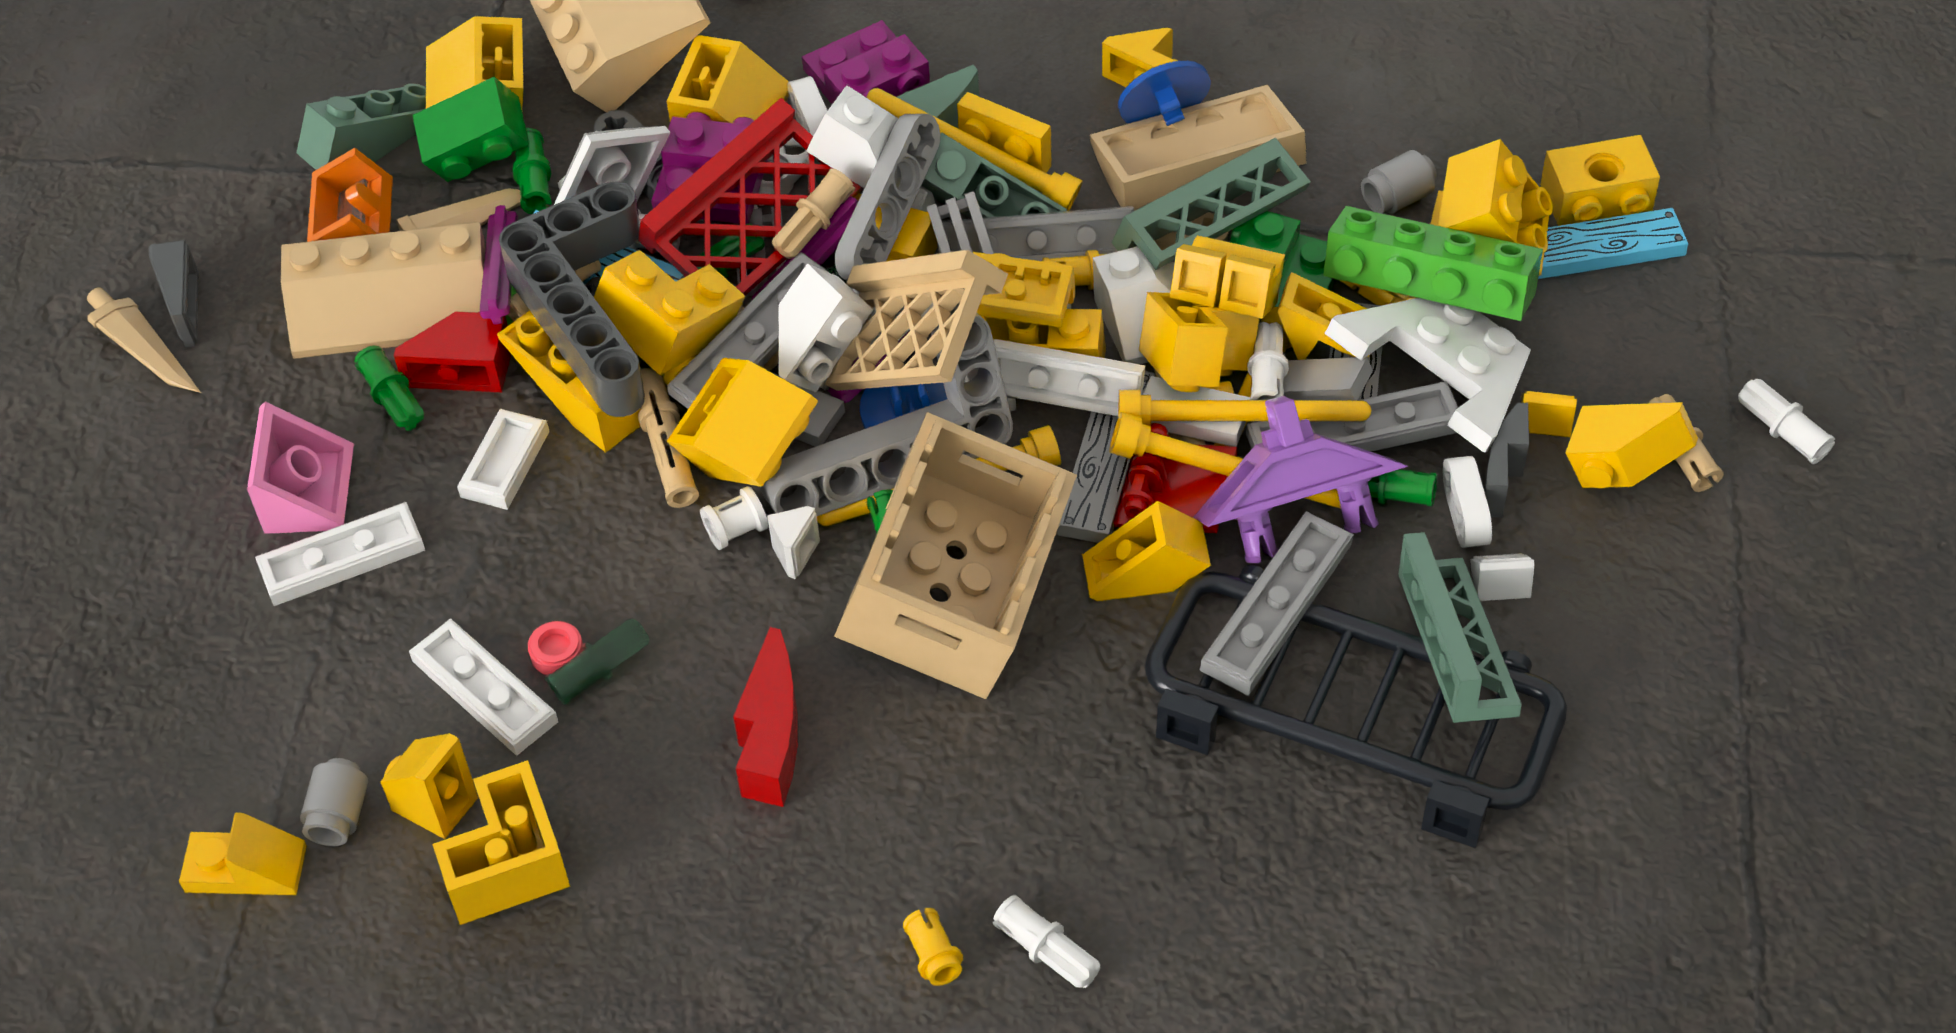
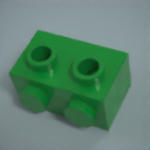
(470, 129)

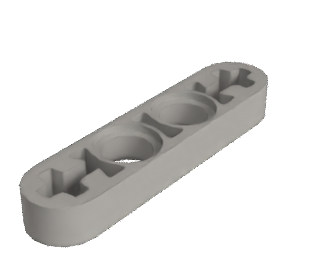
(913, 148)

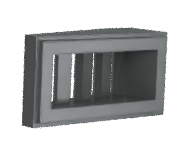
(179, 285)

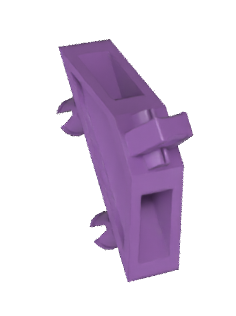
(1290, 467)

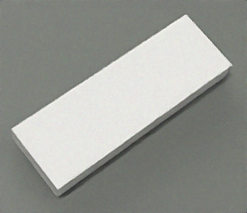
(1066, 377)
(340, 553)
(483, 687)

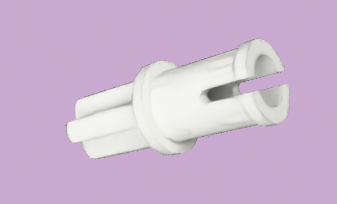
(1268, 363)
(1786, 420)
(1046, 942)

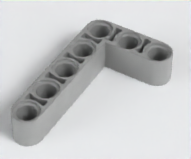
(862, 450)

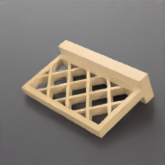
(914, 285)

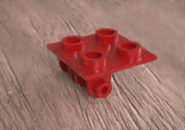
(1169, 482)

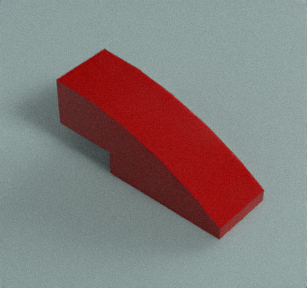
(768, 725)

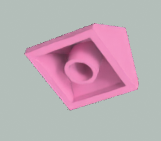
(298, 474)

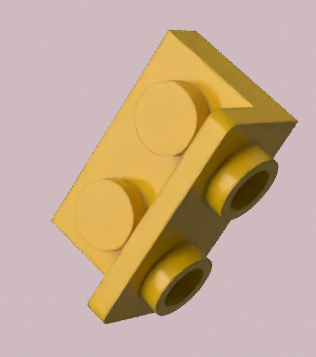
(1006, 130)
(1032, 292)

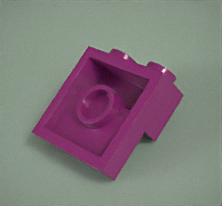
(866, 62)
(689, 147)

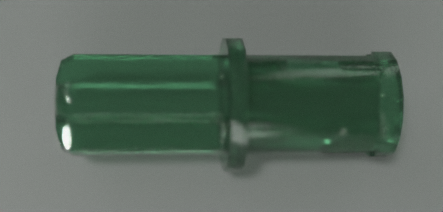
(597, 660)

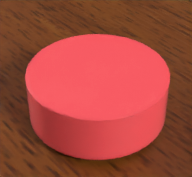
(553, 646)

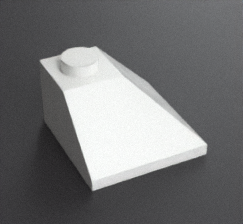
(853, 136)
(614, 156)
(1121, 293)

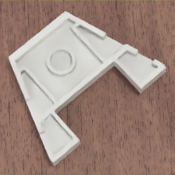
(1455, 346)

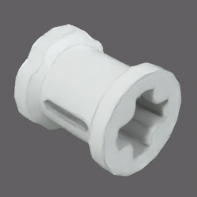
(734, 518)

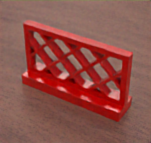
(713, 185)

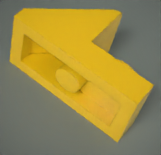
(1135, 53)
(1307, 313)
(245, 861)

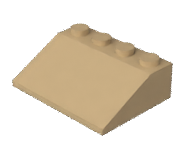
(617, 44)

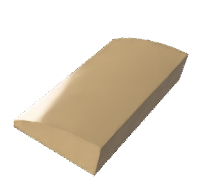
(1155, 159)

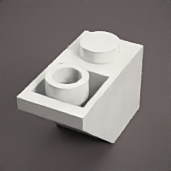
(817, 326)

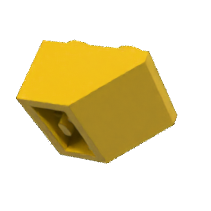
(474, 54)
(724, 82)
(1495, 197)
(742, 423)

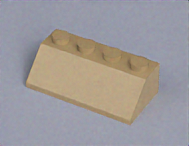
(378, 286)

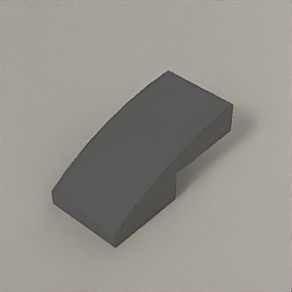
(1507, 457)

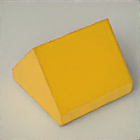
(1550, 413)

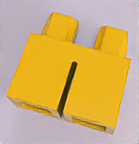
(1228, 274)

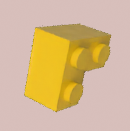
(666, 317)
(1195, 342)
(509, 857)

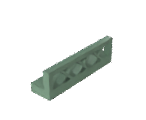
(1212, 194)
(1446, 640)

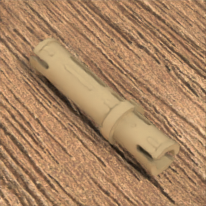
(678, 480)

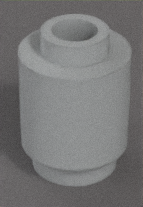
(1399, 182)
(333, 802)

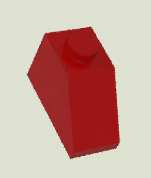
(456, 355)

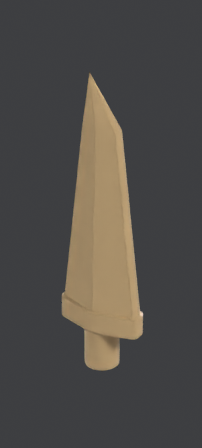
(463, 212)
(131, 331)

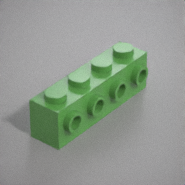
(1432, 262)

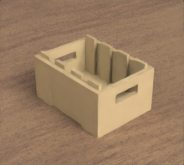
(1005, 538)

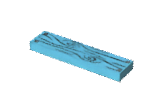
(1613, 242)

